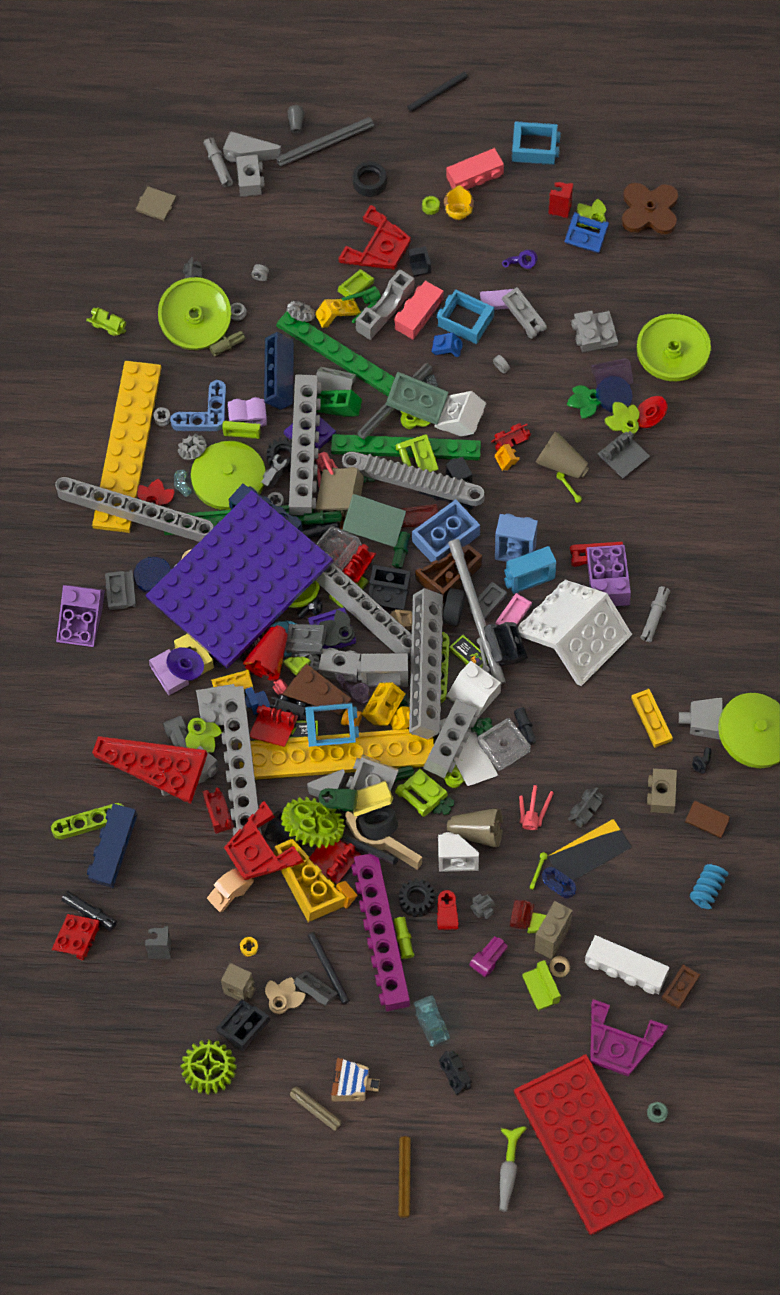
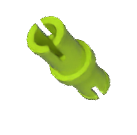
(403, 938)

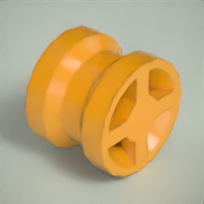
(345, 719)

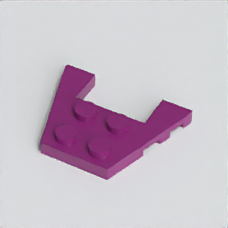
(616, 1048)

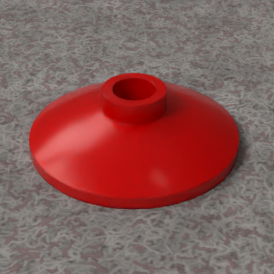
(652, 411)

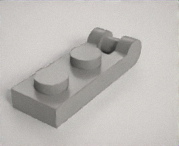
(524, 312)

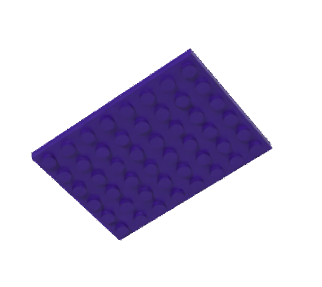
(239, 579)

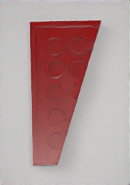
(163, 766)

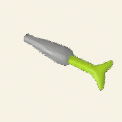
(509, 1168)

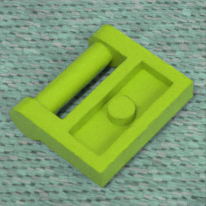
(422, 452)
(425, 788)

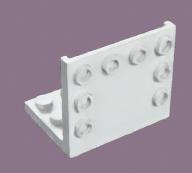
(579, 626)

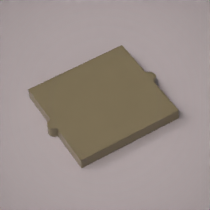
(155, 203)

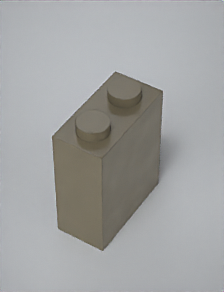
(337, 489)
(553, 930)

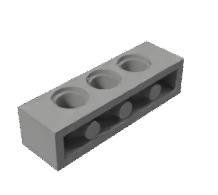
(436, 761)

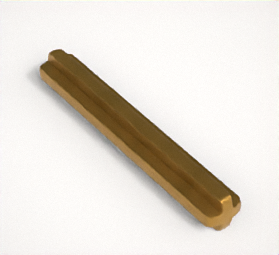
(404, 1176)

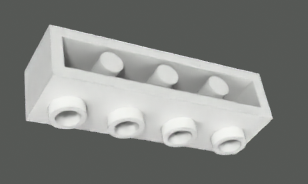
(627, 965)

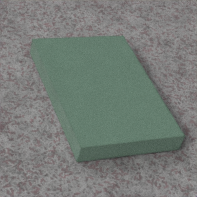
(416, 398)
(373, 520)

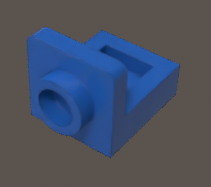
(447, 343)
(254, 700)

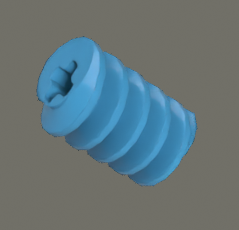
(706, 885)

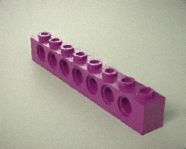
(399, 997)

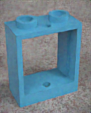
(535, 155)
(477, 306)
(530, 570)
(352, 713)

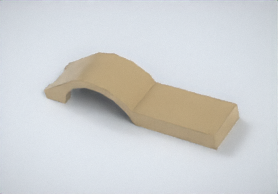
(387, 844)

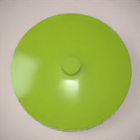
(194, 313)
(673, 347)
(223, 470)
(751, 730)

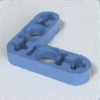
(207, 417)

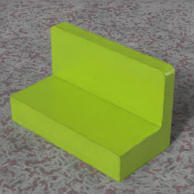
(542, 986)

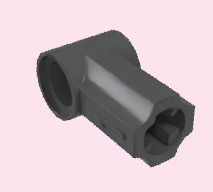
(176, 731)

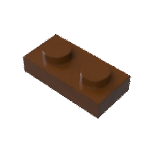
(680, 986)

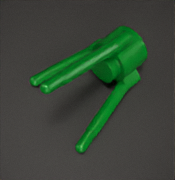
(369, 296)

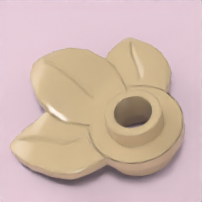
(285, 994)

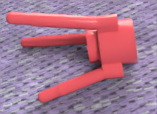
(324, 462)
(530, 820)

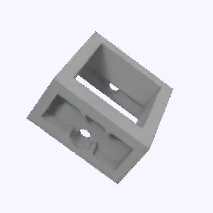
(383, 669)

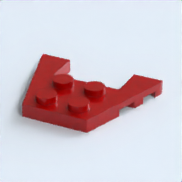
(385, 246)
(252, 853)

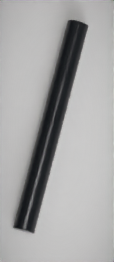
(437, 91)
(369, 849)
(328, 968)

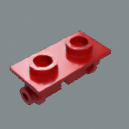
(518, 433)

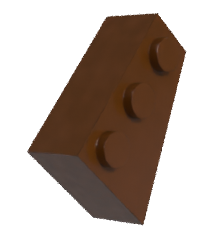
(444, 574)
(316, 690)

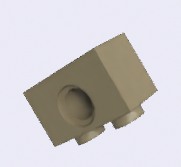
(665, 780)
(238, 983)

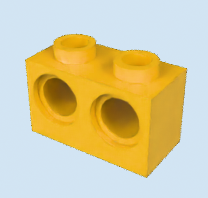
(383, 703)

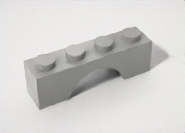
(374, 318)

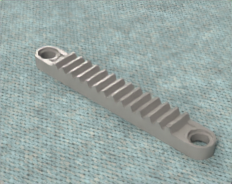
(415, 478)

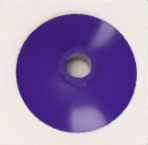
(185, 663)

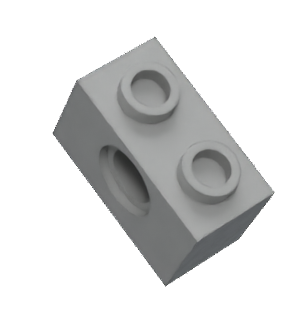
(249, 184)
(330, 670)

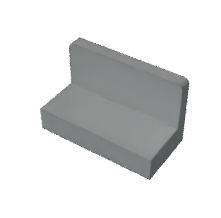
(335, 379)

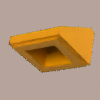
(347, 891)

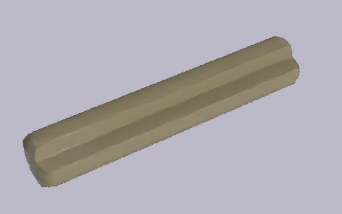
(315, 1108)

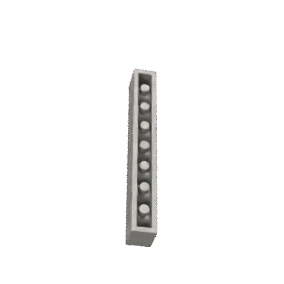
(304, 386)
(426, 664)
(236, 697)

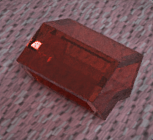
(521, 914)

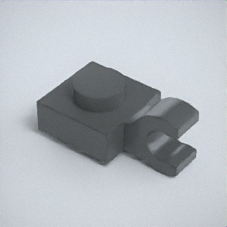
(273, 474)

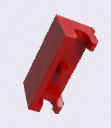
(561, 201)
(218, 810)

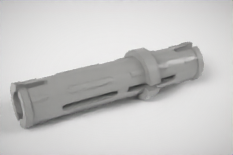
(216, 157)
(655, 614)

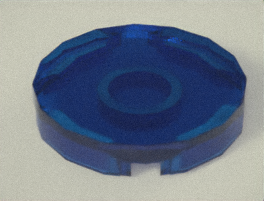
(613, 390)
(150, 572)

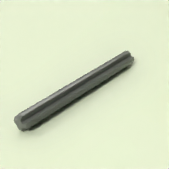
(324, 141)
(385, 410)

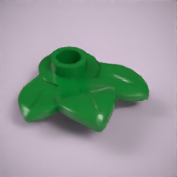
(583, 401)

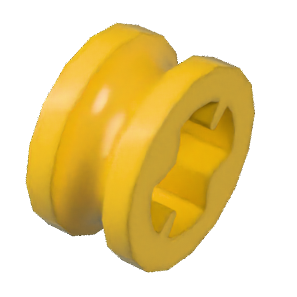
(244, 943)

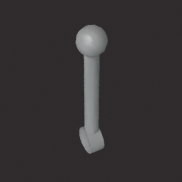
(485, 667)

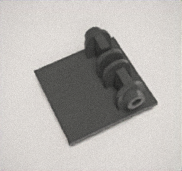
(623, 454)

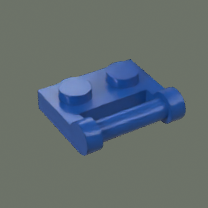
(584, 238)

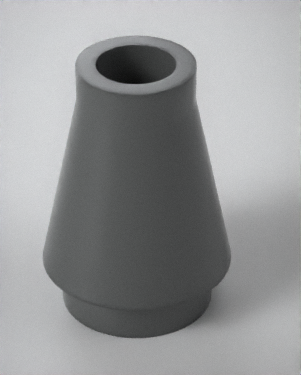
(296, 117)

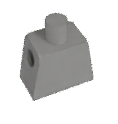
(703, 717)

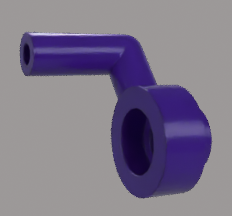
(521, 259)

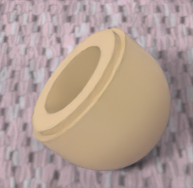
(559, 959)

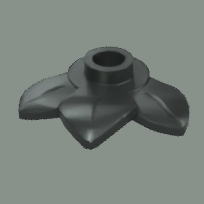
(336, 628)

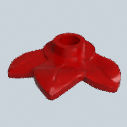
(155, 493)

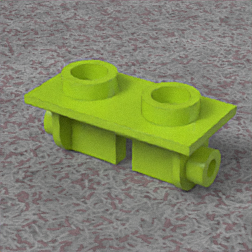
(113, 325)

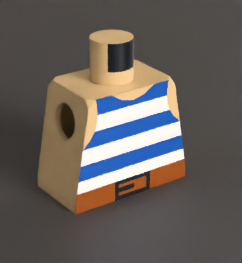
(352, 1082)

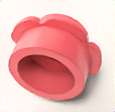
(280, 686)

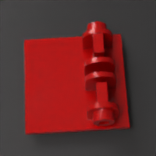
(359, 563)
(273, 726)
(334, 860)
(76, 936)

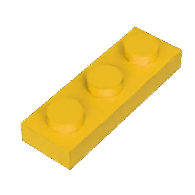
(651, 718)

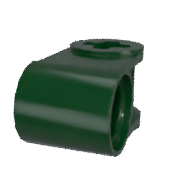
(342, 799)

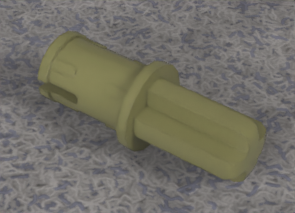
(226, 343)

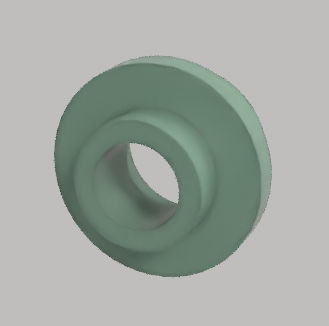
(657, 1106)

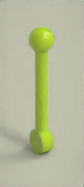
(560, 476)
(543, 856)

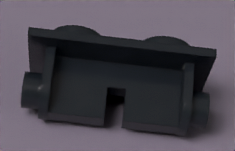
(298, 708)
(450, 1064)

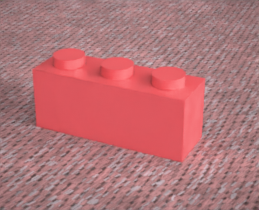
(475, 170)
(418, 309)

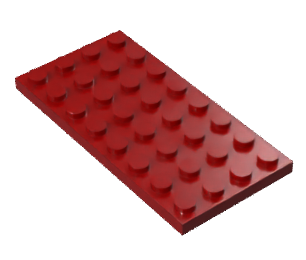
(588, 1144)

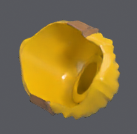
(458, 203)

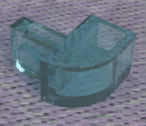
(431, 1021)

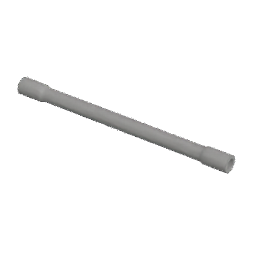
(458, 555)

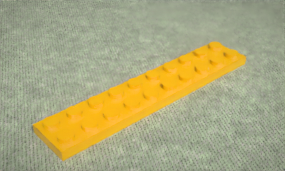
(128, 438)
(390, 747)

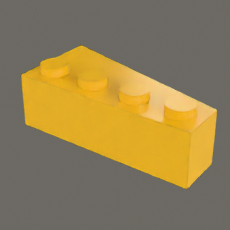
(309, 886)

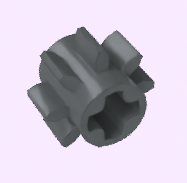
(482, 906)

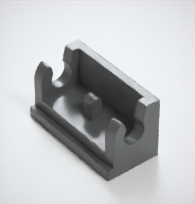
(161, 946)

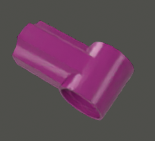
(485, 961)

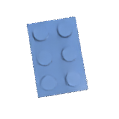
(446, 525)
(514, 537)

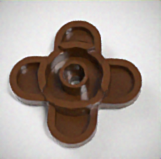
(650, 208)

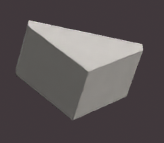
(332, 780)

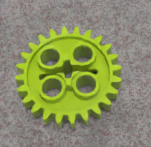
(312, 822)

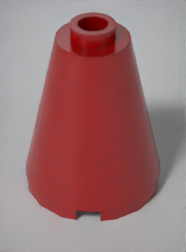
(268, 654)

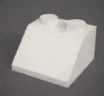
(461, 413)
(475, 688)
(456, 854)

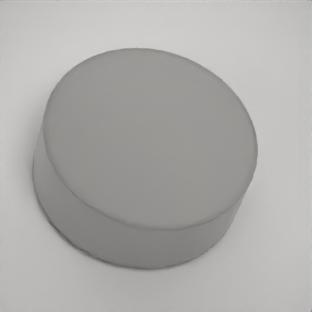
(501, 364)

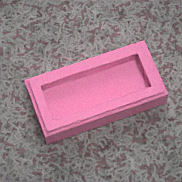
(514, 610)

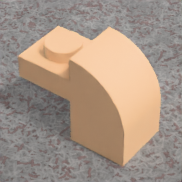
(228, 888)

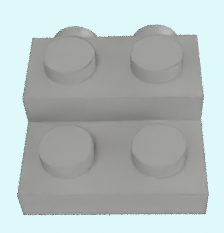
(594, 330)
(209, 705)
(370, 772)

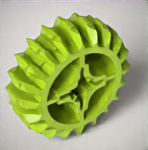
(200, 1066)

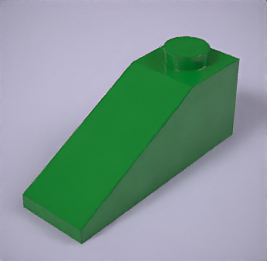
(339, 402)

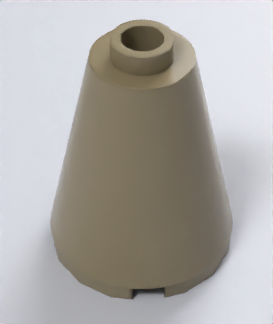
(562, 457)
(478, 826)

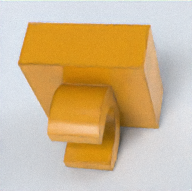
(506, 457)

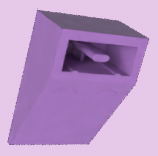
(609, 572)
(79, 615)

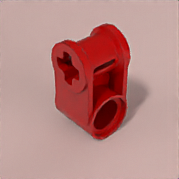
(447, 914)

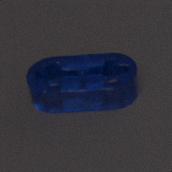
(555, 886)

